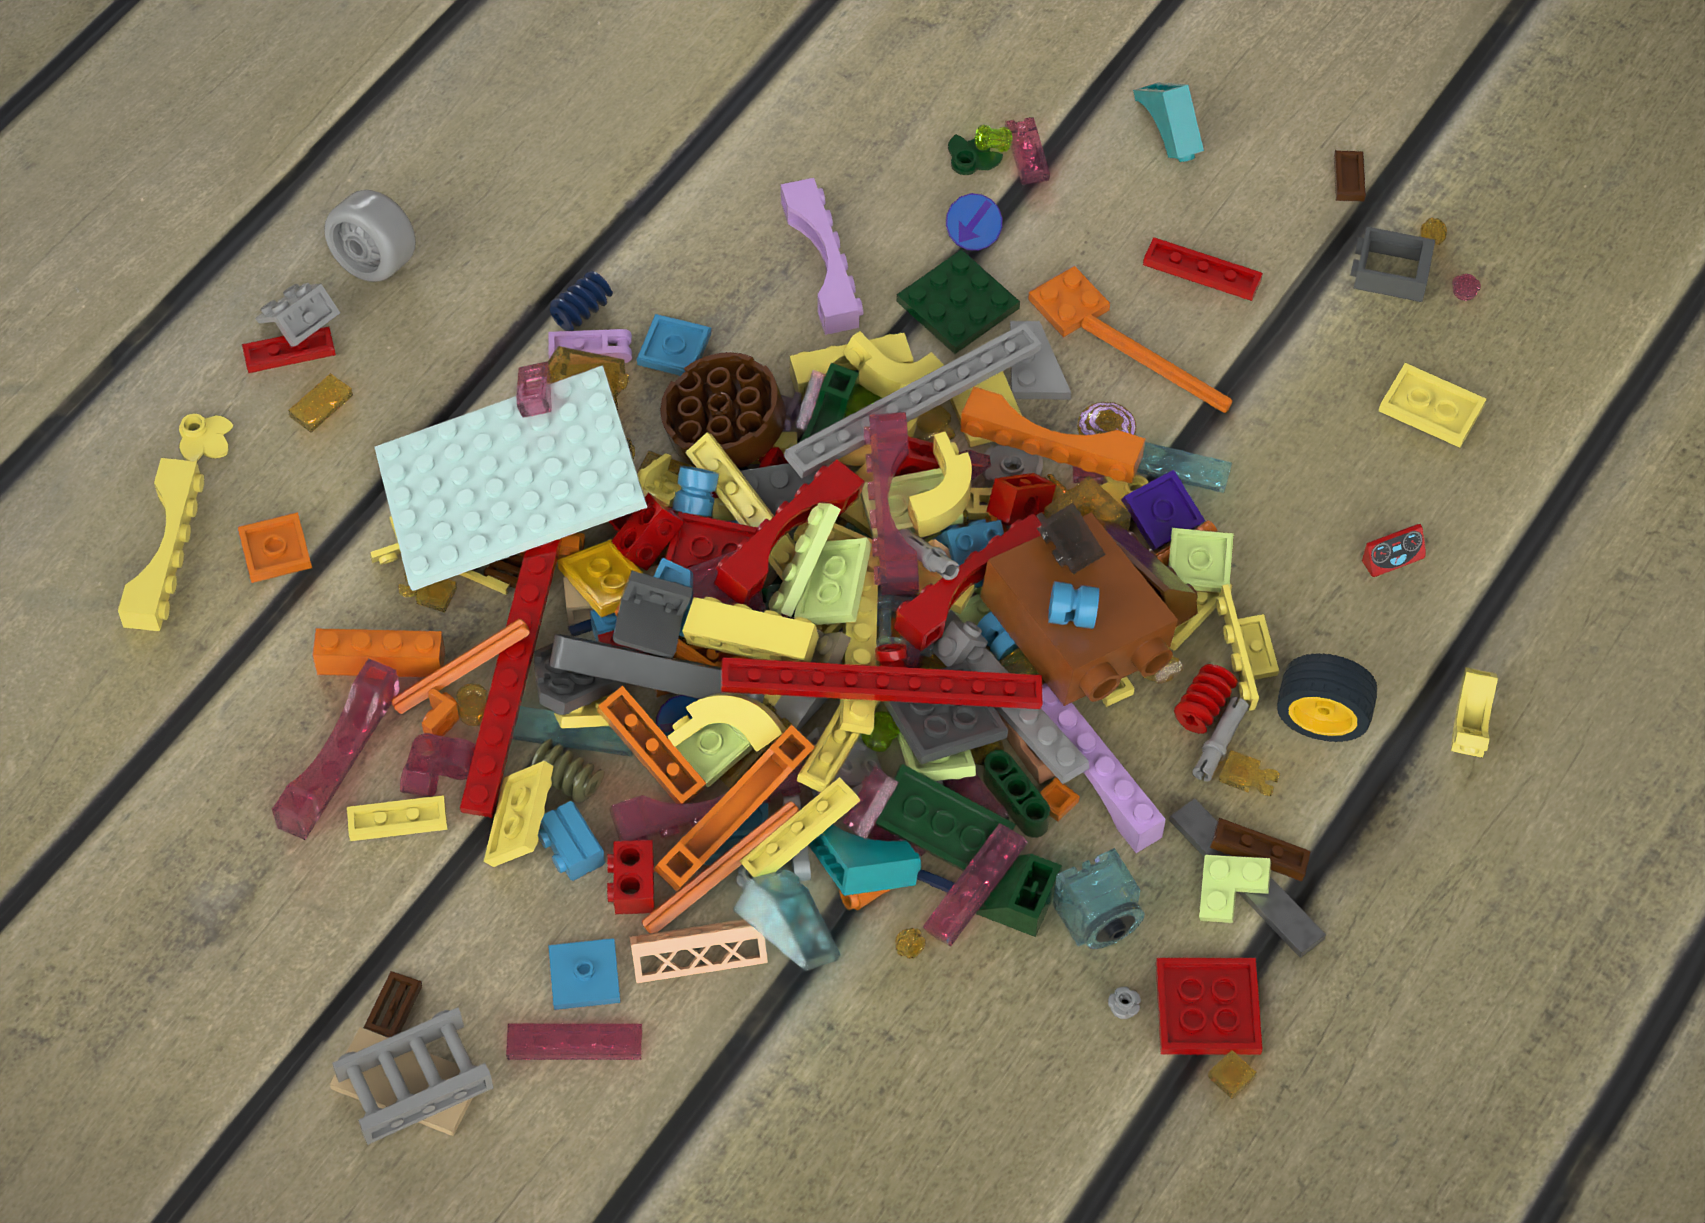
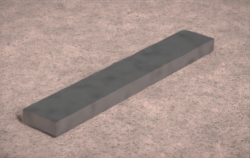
(1276, 907)

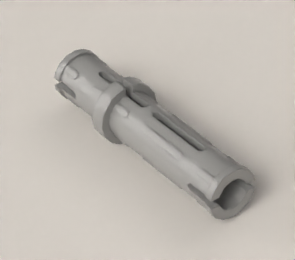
(932, 558)
(1216, 748)

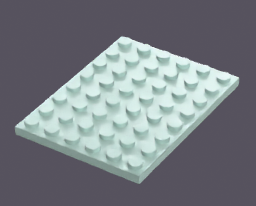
(508, 481)

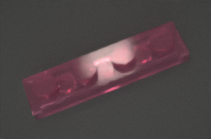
(975, 884)
(574, 1041)

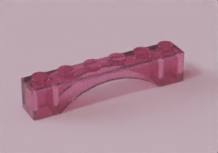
(896, 557)
(311, 791)
(647, 817)

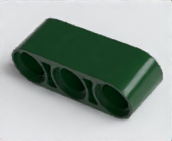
(1015, 780)

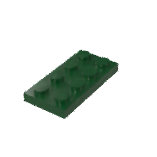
(937, 818)

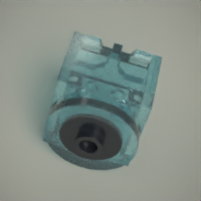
(1098, 901)

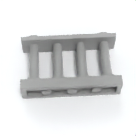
(413, 1107)

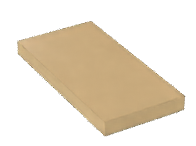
(413, 1076)

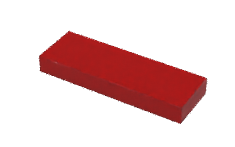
(278, 352)

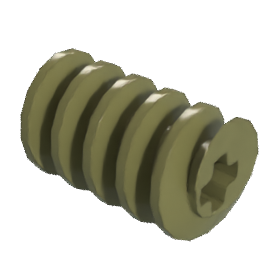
(567, 774)

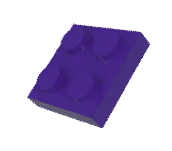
(1161, 507)

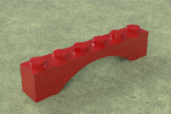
(747, 568)
(925, 616)

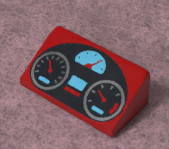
(1394, 550)

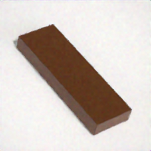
(1245, 842)

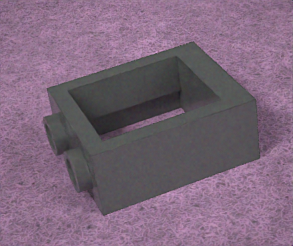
(1394, 245)

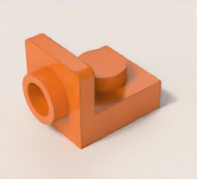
(442, 716)

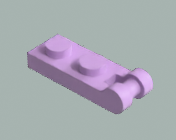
(594, 342)

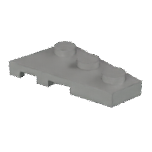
(1040, 373)

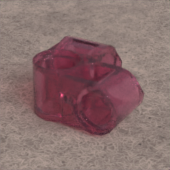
(450, 759)

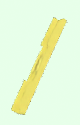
(487, 581)

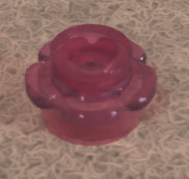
(1465, 286)

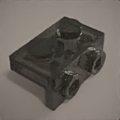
(1072, 538)

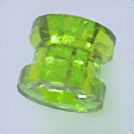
(883, 733)

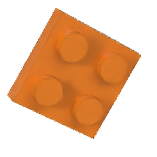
(1068, 300)
(274, 547)

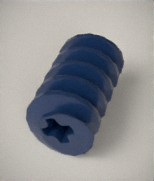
(580, 300)

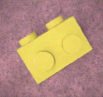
(659, 481)

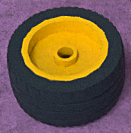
(1327, 697)

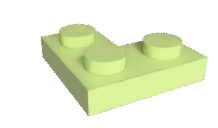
(1225, 877)

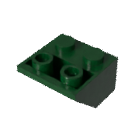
(1023, 894)

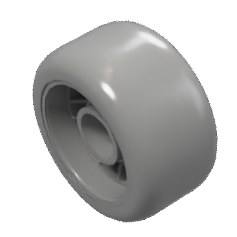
(370, 235)

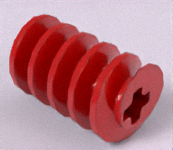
(1204, 698)

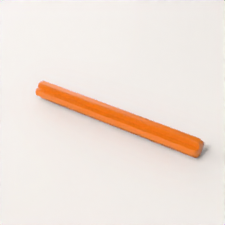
(1156, 363)
(716, 871)

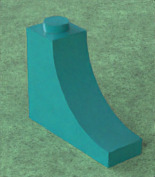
(1174, 116)
(865, 864)

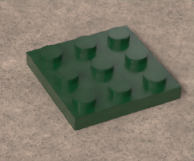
(958, 301)

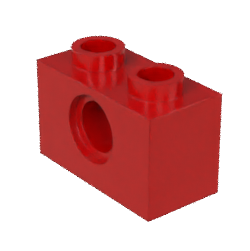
(1019, 497)

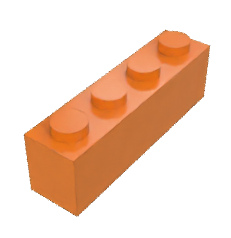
(403, 650)
(651, 746)

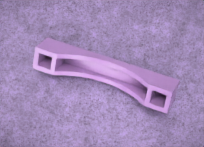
(806, 212)
(1126, 802)

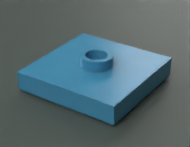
(673, 344)
(584, 974)

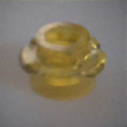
(1434, 229)
(910, 943)

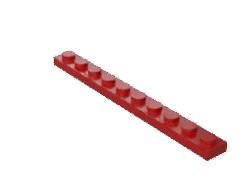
(509, 683)
(881, 683)

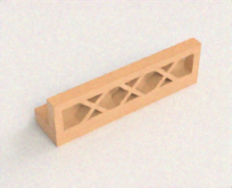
(696, 937)

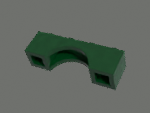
(833, 399)

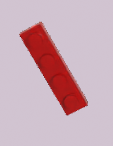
(1202, 269)

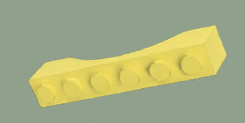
(147, 595)

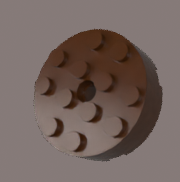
(730, 400)

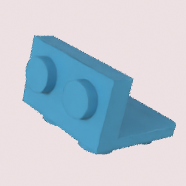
(969, 539)

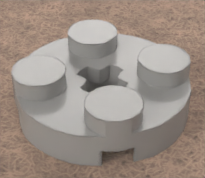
(1003, 457)

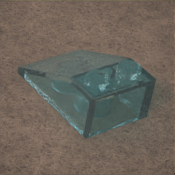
(788, 918)

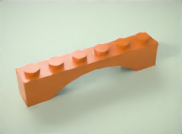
(1108, 454)
(734, 808)

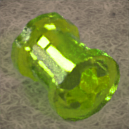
(993, 138)

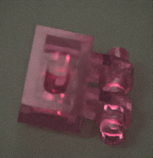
(873, 797)

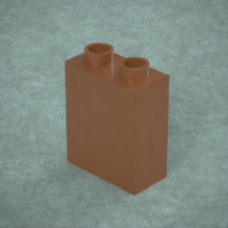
(1130, 626)

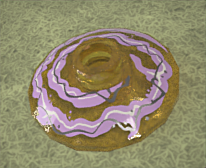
(1093, 419)

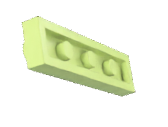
(807, 553)

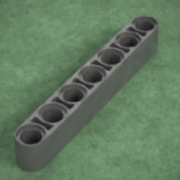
(637, 667)

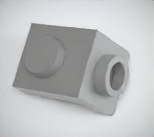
(958, 642)

